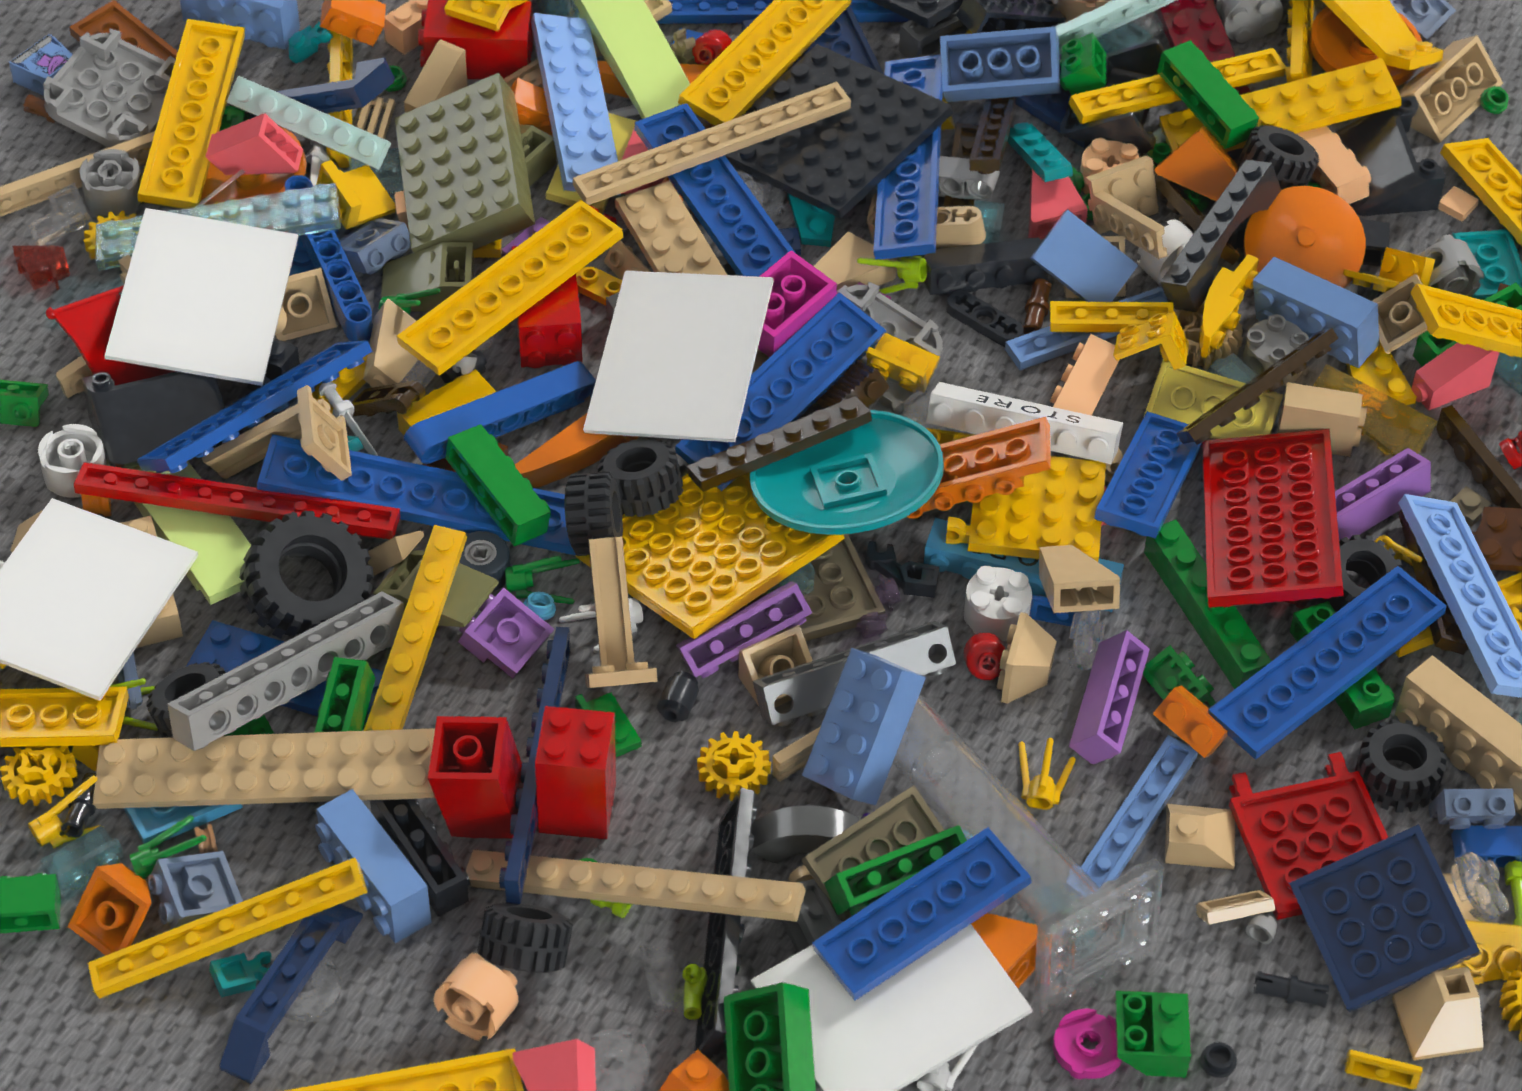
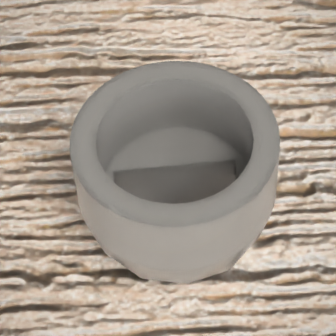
(466, 364)
(1262, 928)

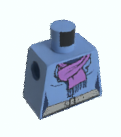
(38, 62)

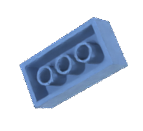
(264, 20)
(1000, 64)
(1318, 306)
(863, 726)
(393, 886)

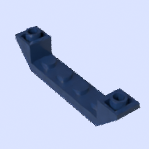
(370, 80)
(259, 1017)

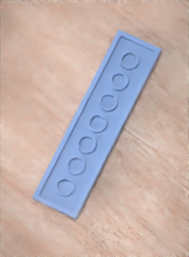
(573, 95)
(1469, 590)

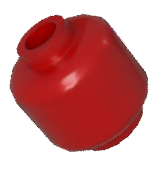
(710, 46)
(984, 655)

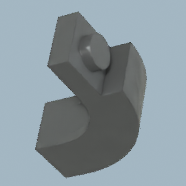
(797, 830)

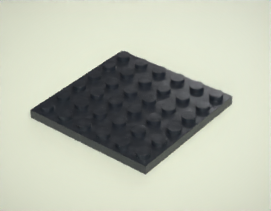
(847, 153)

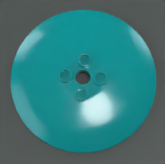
(891, 469)

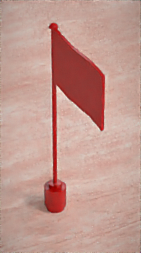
(90, 326)

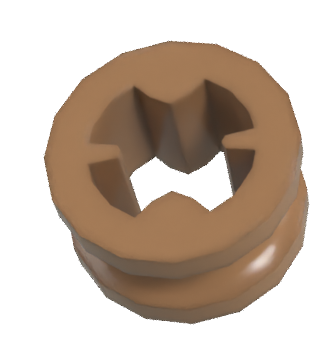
(210, 843)

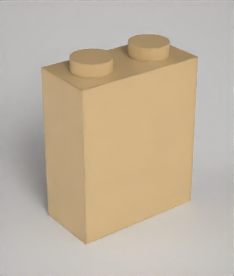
(1323, 408)

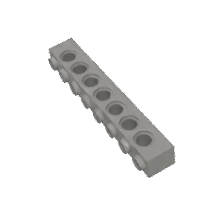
(283, 672)

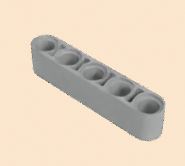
(960, 182)

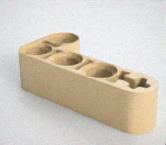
(955, 225)

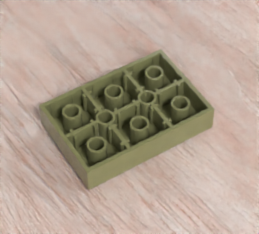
(464, 167)

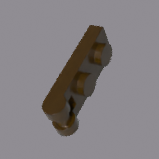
(388, 398)

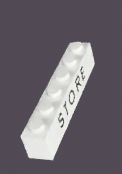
(983, 412)

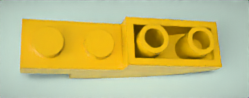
(1223, 302)

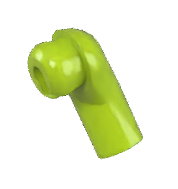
(693, 990)

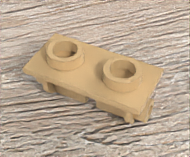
(622, 259)

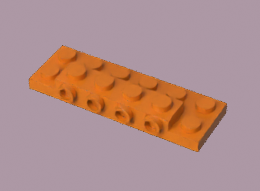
(990, 464)

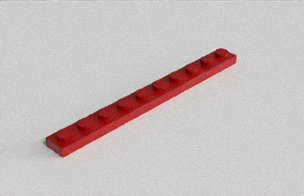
(230, 499)

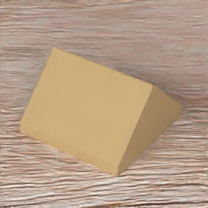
(306, 305)
(772, 656)

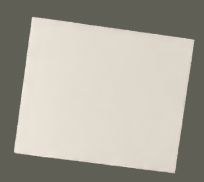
(202, 297)
(679, 356)
(83, 596)
(907, 1022)

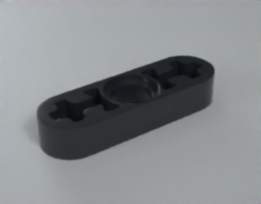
(980, 308)

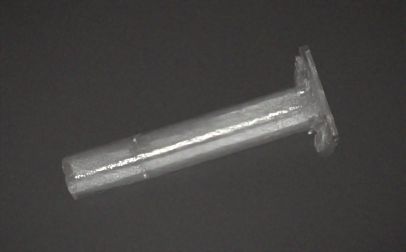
(1081, 929)

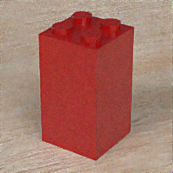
(485, 49)
(552, 328)
(576, 772)
(475, 775)

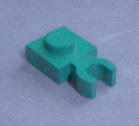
(306, 42)
(237, 974)

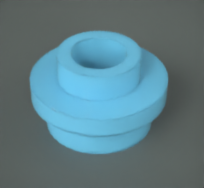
(541, 604)

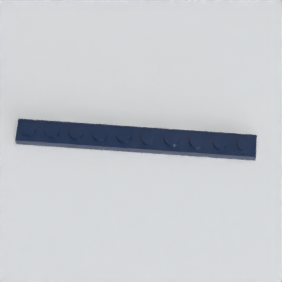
(524, 823)

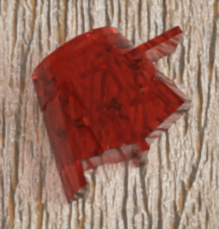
(42, 264)

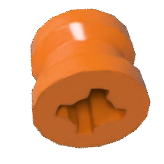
(97, 505)

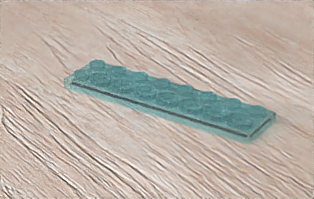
(290, 211)

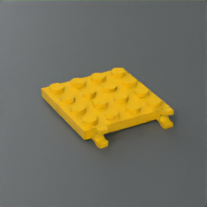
(1047, 511)

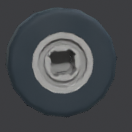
(487, 554)

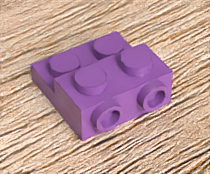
(505, 632)

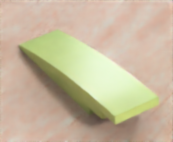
(636, 52)
(214, 537)

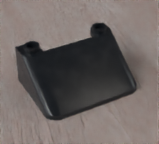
(1121, 67)
(1396, 178)
(147, 411)

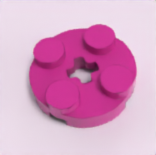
(1085, 1062)

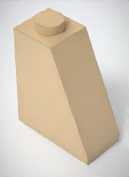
(440, 76)
(842, 266)
(388, 360)
(1076, 581)

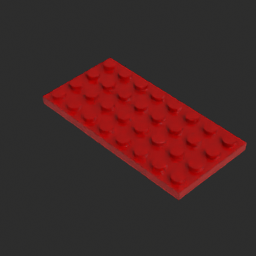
(1271, 519)

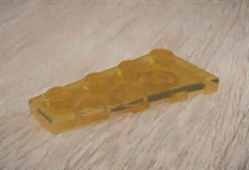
(1387, 419)

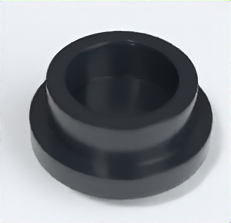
(1218, 1060)

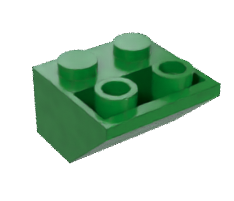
(1153, 1032)

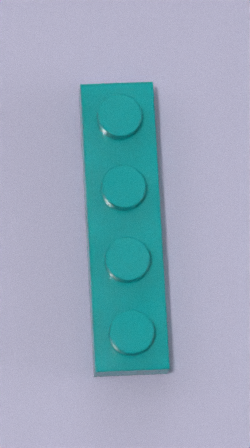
(1039, 152)

